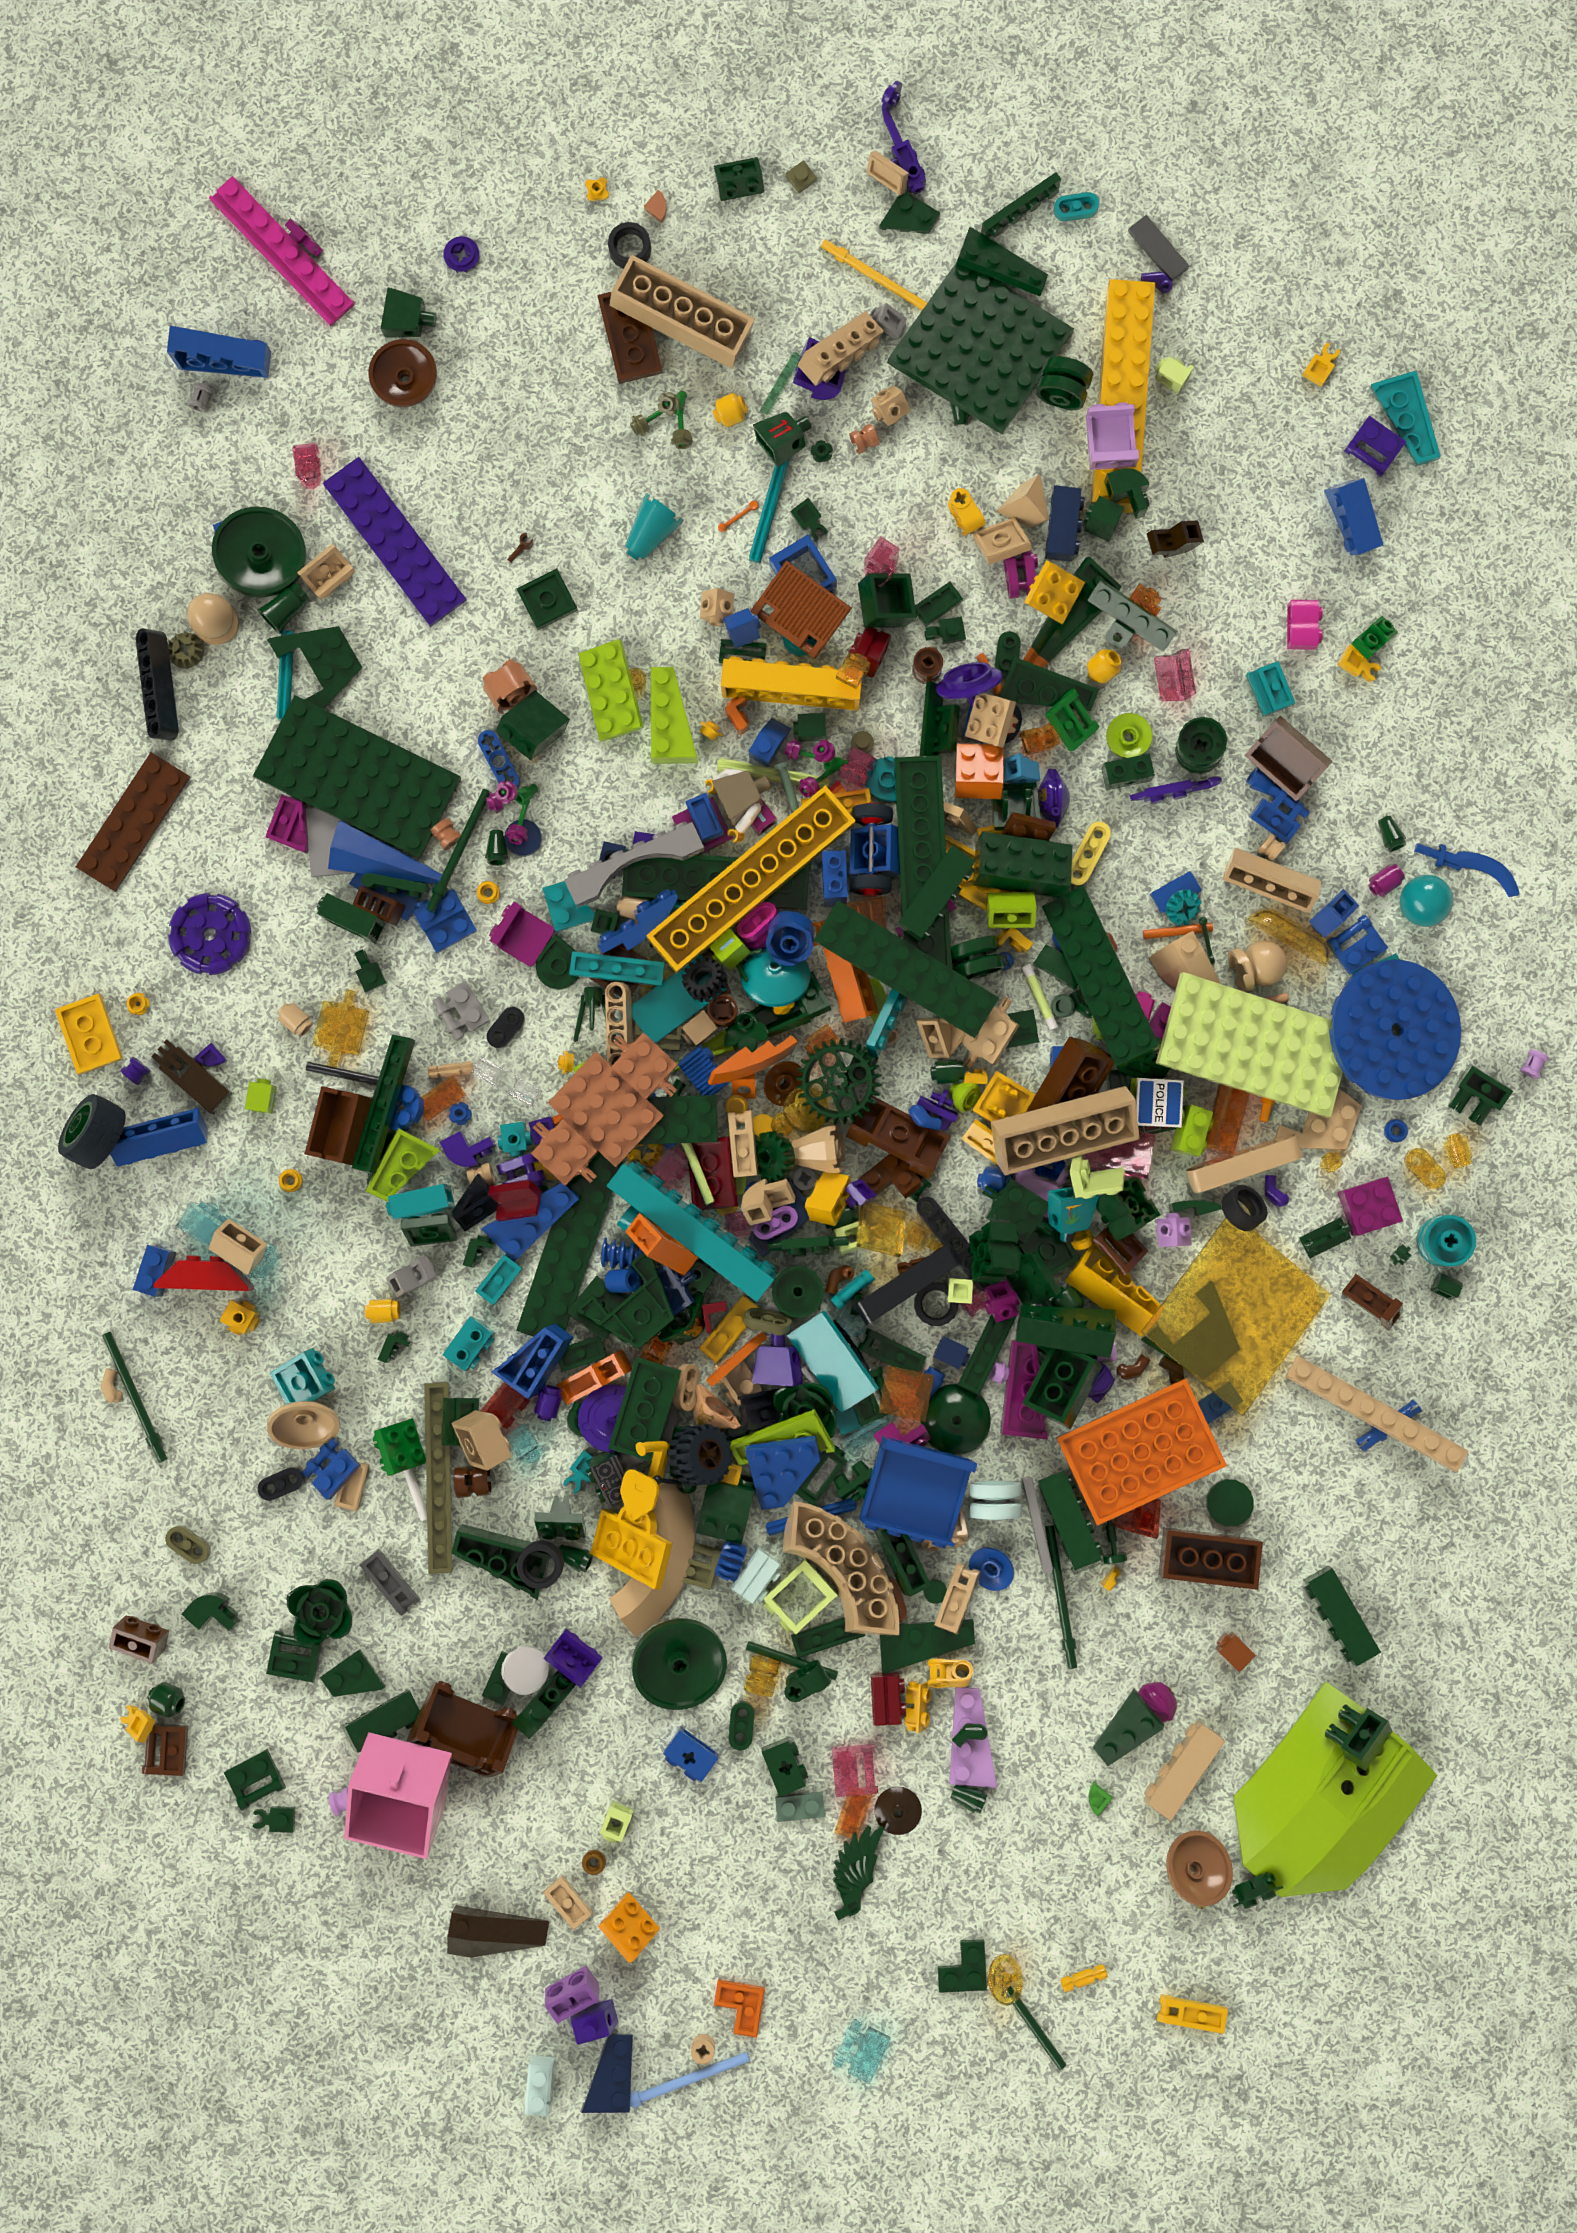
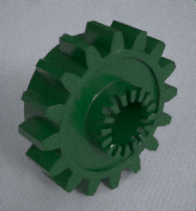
(774, 1156)

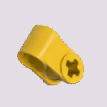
(967, 514)
(947, 1673)

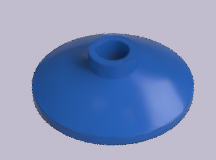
(992, 1577)

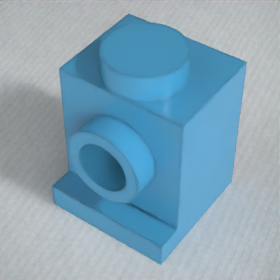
(1020, 770)

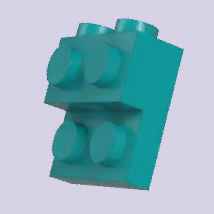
(303, 1378)

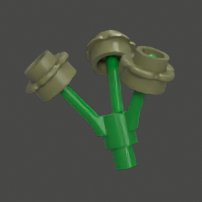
(669, 404)

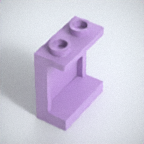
(1111, 436)

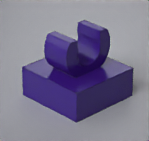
(859, 1193)

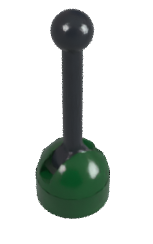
(688, 1489)

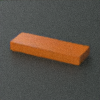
(739, 1356)

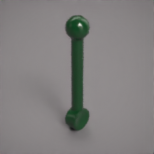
(1203, 921)

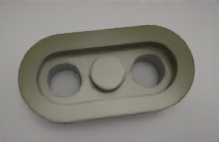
(767, 1321)
(187, 1546)

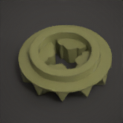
(195, 650)

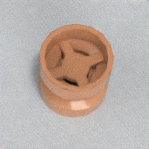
(865, 438)
(446, 834)

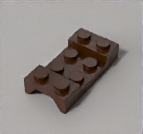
(900, 1136)

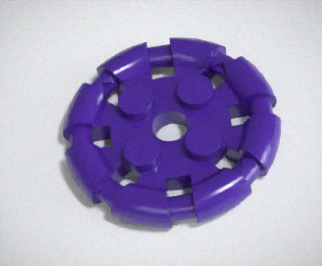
(199, 924)

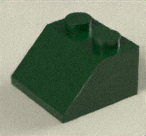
(725, 1511)

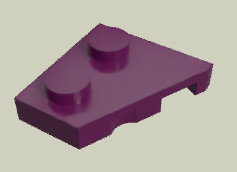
(289, 824)

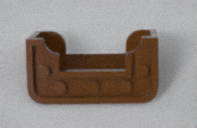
(472, 1733)

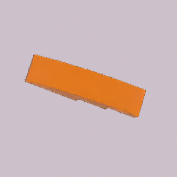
(747, 1063)

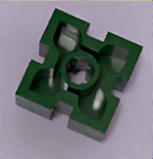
(994, 1252)

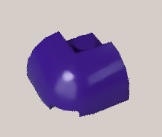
(823, 390)

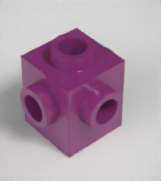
(1001, 1306)

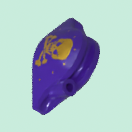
(1053, 797)

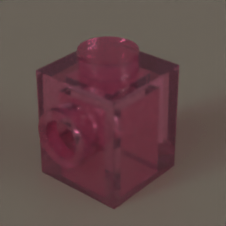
(671, 1166)

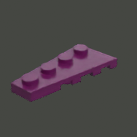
(1016, 1417)

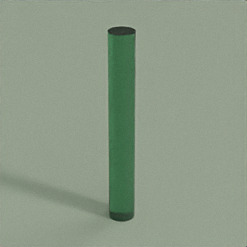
(781, 381)

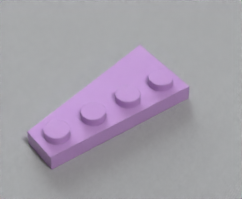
(973, 1761)

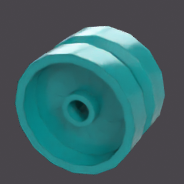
(1459, 1236)

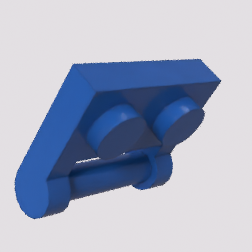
(1361, 951)

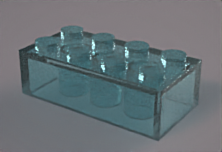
(202, 1221)

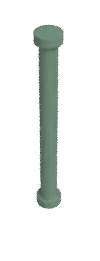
(791, 797)

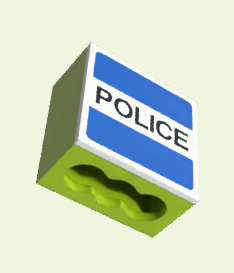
(1159, 1101)

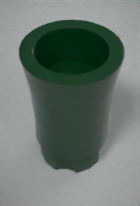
(284, 607)

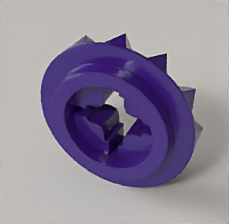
(456, 246)

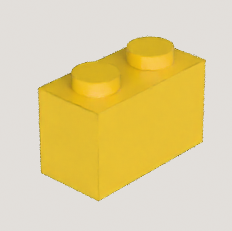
(828, 1198)

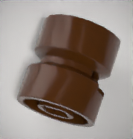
(927, 665)
(723, 1010)
(479, 1482)

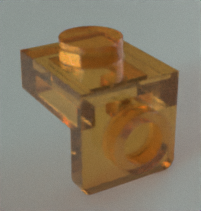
(1039, 739)

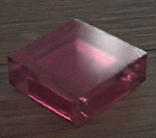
(737, 1224)

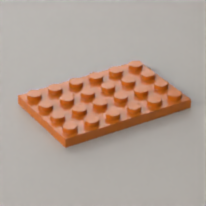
(1141, 1451)

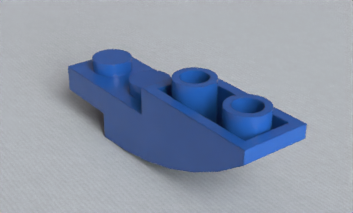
(648, 917)

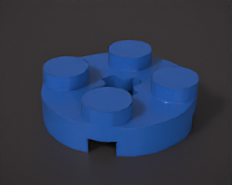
(413, 1109)

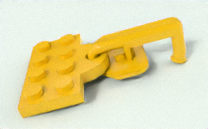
(630, 1537)

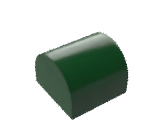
(1446, 1286)

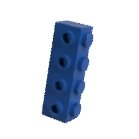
(160, 1137)

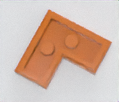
(746, 2000)

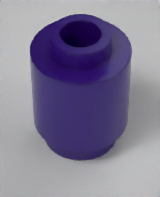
(548, 1402)

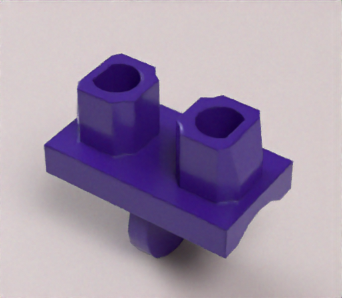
(945, 1114)

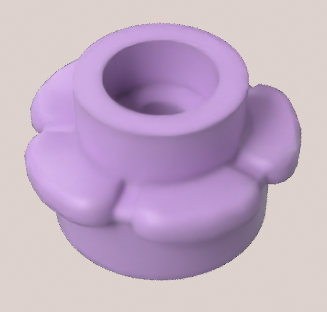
(1001, 1373)

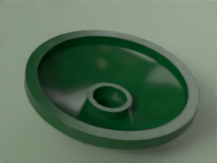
(974, 1424)

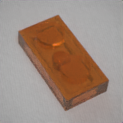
(442, 1097)
(852, 1815)

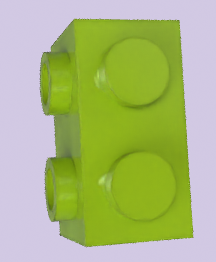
(1011, 910)
(1192, 1135)

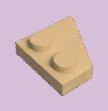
(959, 818)

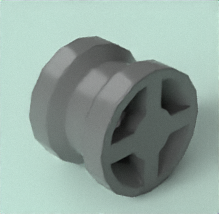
(802, 1180)

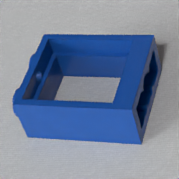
(796, 550)
(834, 877)

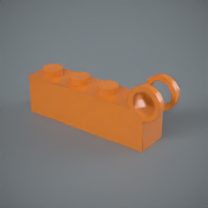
(850, 986)

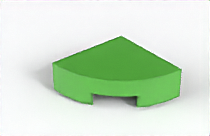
(1098, 1798)

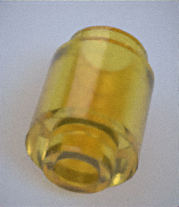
(1458, 1150)

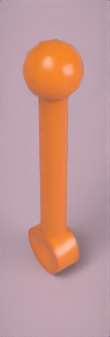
(753, 505)

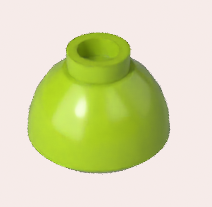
(964, 1095)

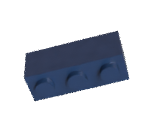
(1064, 523)

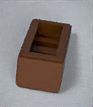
(391, 912)

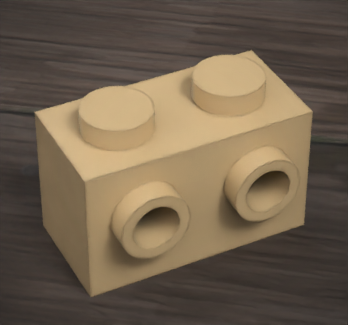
(238, 1246)

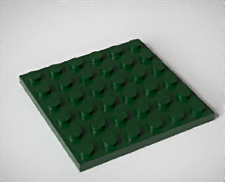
(980, 346)

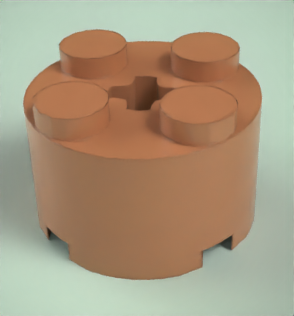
(508, 685)

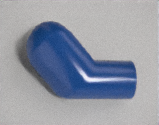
(923, 1119)

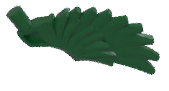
(855, 1870)

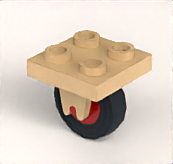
(994, 720)

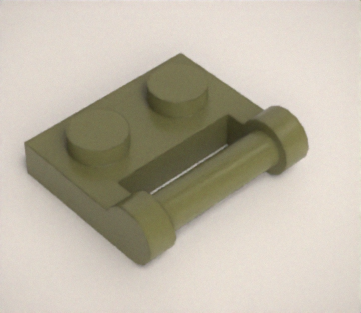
(700, 1572)

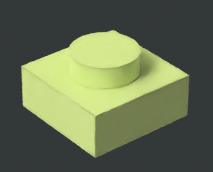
(960, 1291)

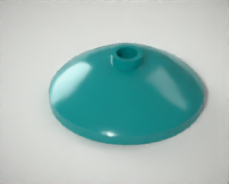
(774, 986)

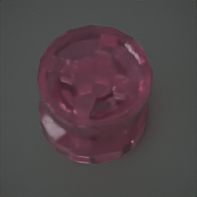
(976, 1305)

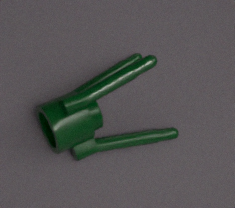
(591, 999)

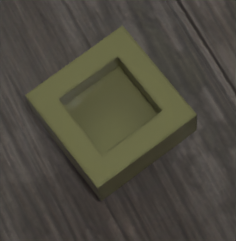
(801, 176)

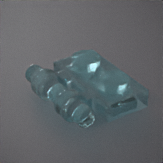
(868, 2055)

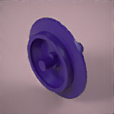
(968, 681)
(599, 1415)

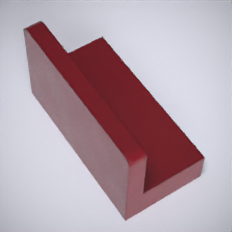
(516, 1200)
(712, 1308)

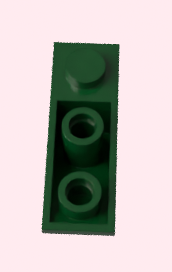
(543, 1704)

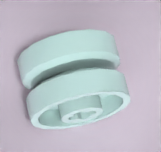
(995, 1500)

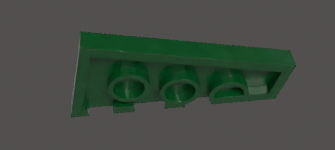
(997, 262)
(1039, 686)

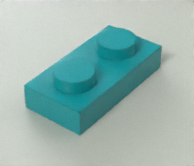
(498, 1279)

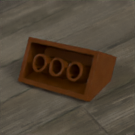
(1074, 1074)

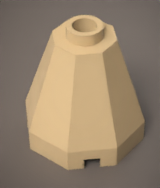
(821, 1150)

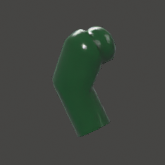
(970, 1731)

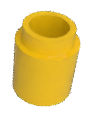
(383, 1310)

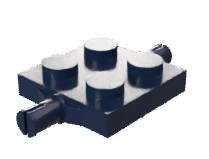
(676, 1288)

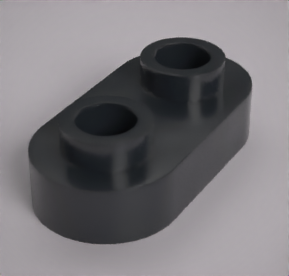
(506, 1028)
(281, 1483)

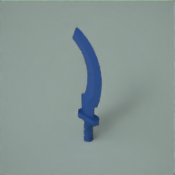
(1472, 861)

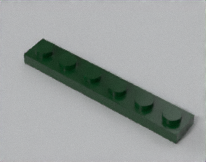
(383, 1104)

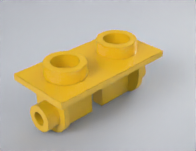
(917, 1718)

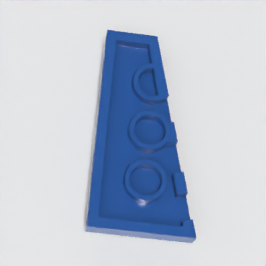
(519, 1234)

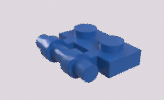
(1274, 819)
(336, 1473)

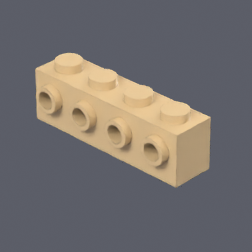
(841, 348)
(1272, 880)
(1183, 1770)

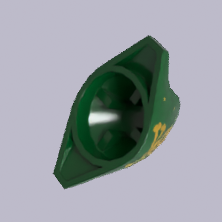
(687, 1323)

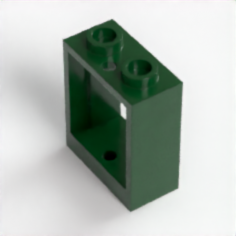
(350, 918)

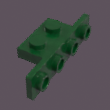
(938, 724)

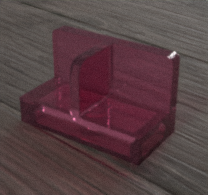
(1175, 676)

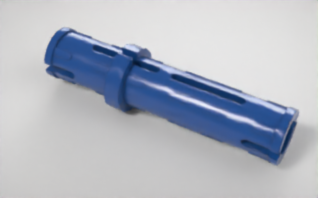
(1375, 1435)

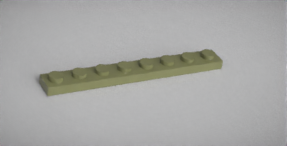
(437, 1481)

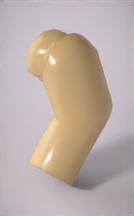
(107, 1386)

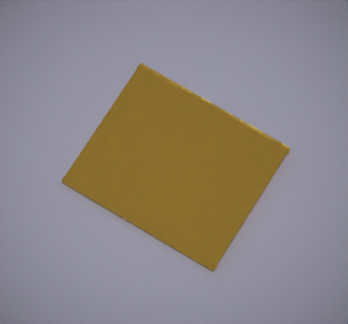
(1236, 1314)

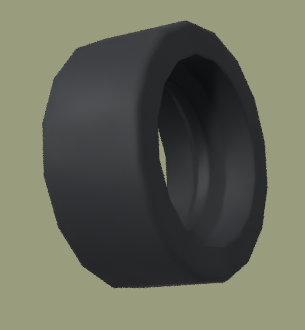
(625, 229)
(1236, 1214)
(918, 1300)
(530, 1580)

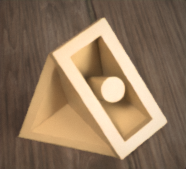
(1027, 504)
(939, 1037)

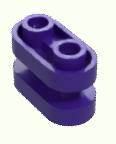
(526, 1161)

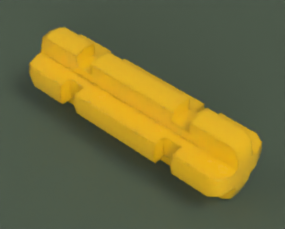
(1084, 1978)

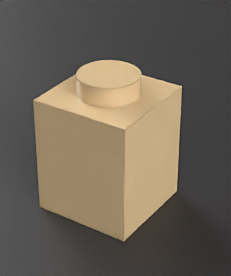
(699, 1029)

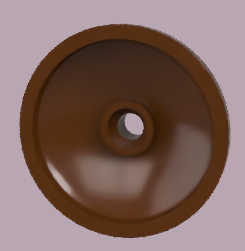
(396, 361)

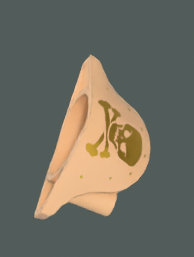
(707, 1413)

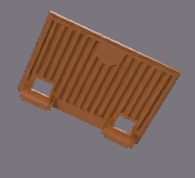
(801, 609)

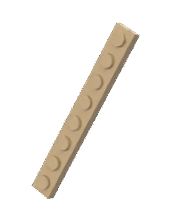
(1377, 1414)

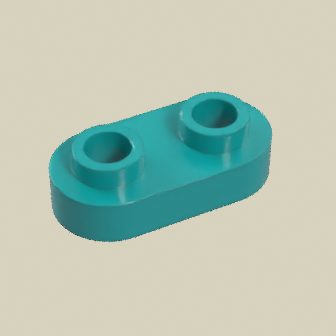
(1074, 204)

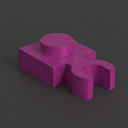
(300, 235)

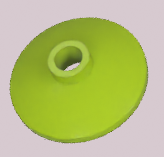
(1135, 726)

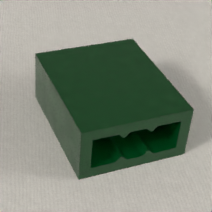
(532, 725)

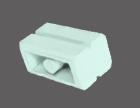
(756, 1576)
(539, 2085)

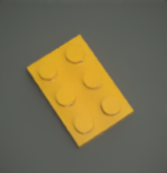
(89, 1034)

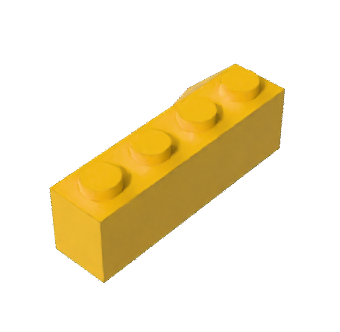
(1103, 1284)

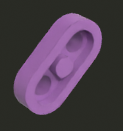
(777, 1225)

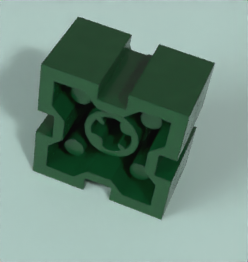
(1127, 1209)

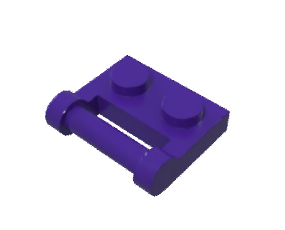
(1379, 439)

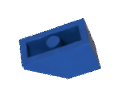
(769, 742)
(1334, 913)

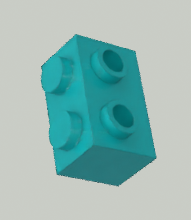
(469, 1343)

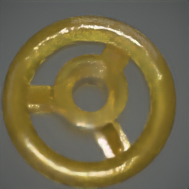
(1000, 1980)

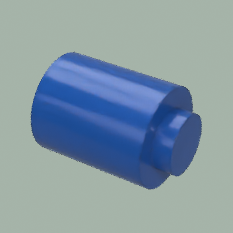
(622, 1280)

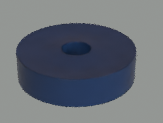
(531, 845)

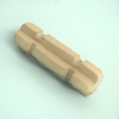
(448, 1070)

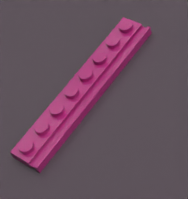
(281, 251)

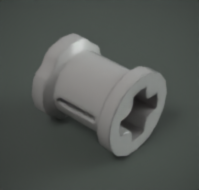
(200, 397)

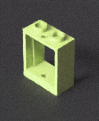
(772, 1606)

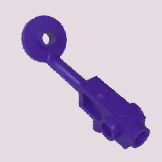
(902, 150)

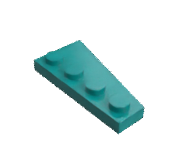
(1408, 412)

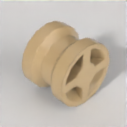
(1271, 847)
(703, 2042)

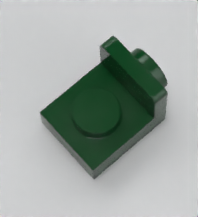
(474, 1254)
(389, 1349)

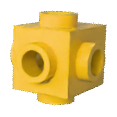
(233, 1313)

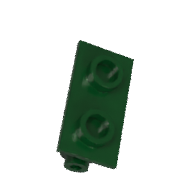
(1325, 1237)
(1264, 1889)

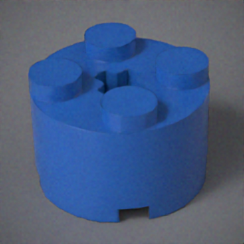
(792, 926)

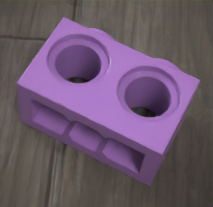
(571, 1994)

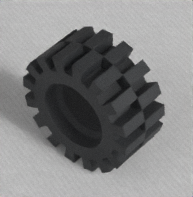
(698, 970)

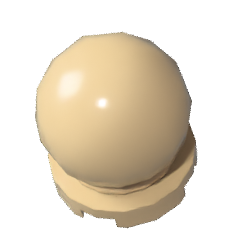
(212, 618)
(1260, 965)

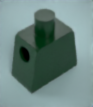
(405, 315)

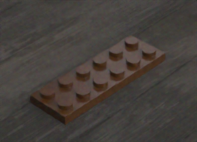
(133, 822)

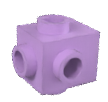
(1173, 1231)

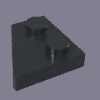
(474, 1204)

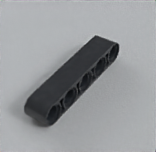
(157, 684)
(945, 1237)
(908, 1283)

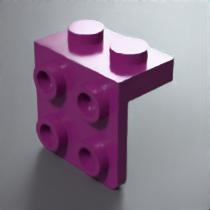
(521, 934)

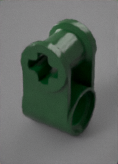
(806, 1681)

